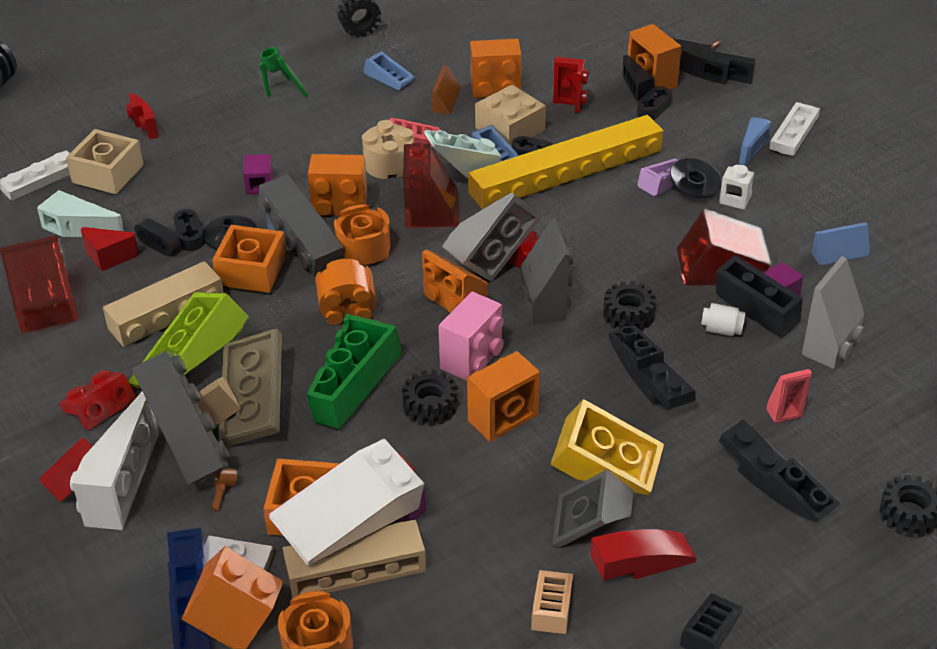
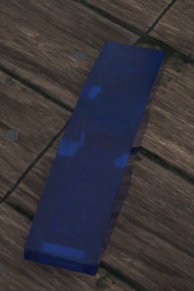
(184, 570)

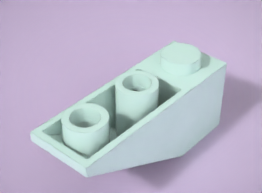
(462, 151)
(68, 214)

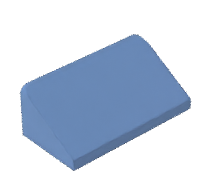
(844, 241)

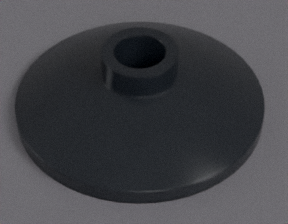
(695, 177)
(216, 229)

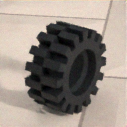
(360, 26)
(629, 295)
(430, 410)
(903, 517)

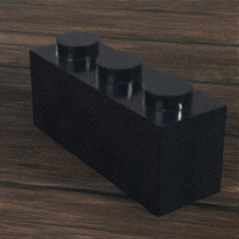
(759, 296)

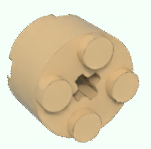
(385, 148)

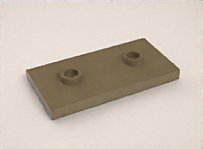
(254, 377)

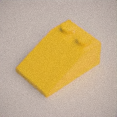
(599, 441)

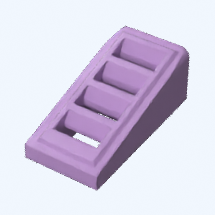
(656, 178)

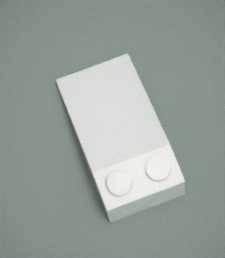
(115, 467)
(349, 502)

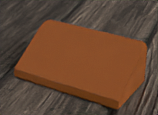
(444, 92)

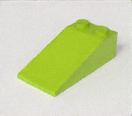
(200, 329)

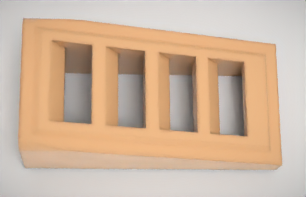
(552, 620)

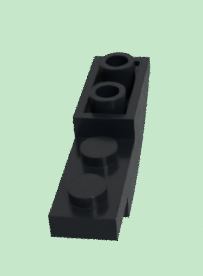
(714, 66)
(648, 370)
(779, 479)

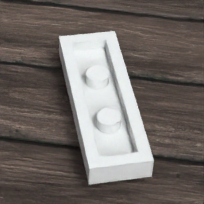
(794, 129)
(35, 176)

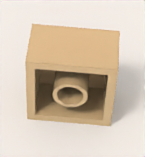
(511, 114)
(105, 161)

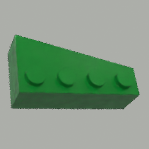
(352, 369)

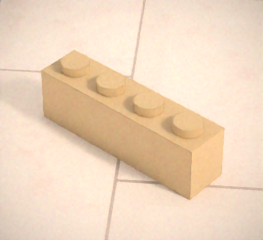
(158, 304)
(377, 557)

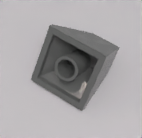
(591, 508)

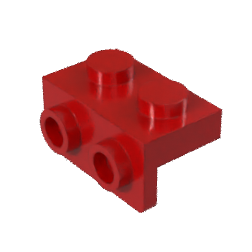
(569, 82)
(99, 398)
(58, 476)

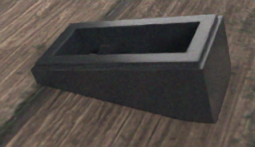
(636, 78)
(693, 639)

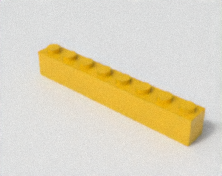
(566, 161)

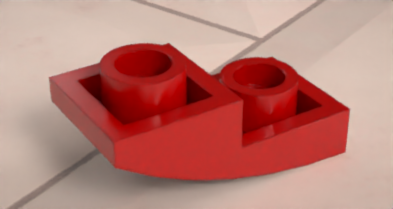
(142, 115)

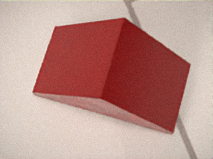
(109, 247)

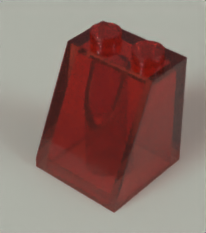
(428, 189)
(715, 241)
(39, 284)

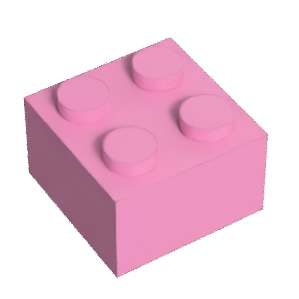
(470, 336)

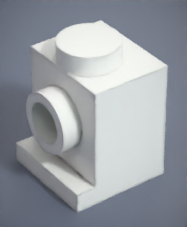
(736, 181)

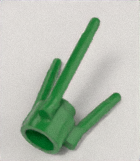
(274, 62)

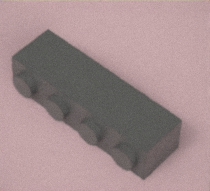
(301, 224)
(180, 416)

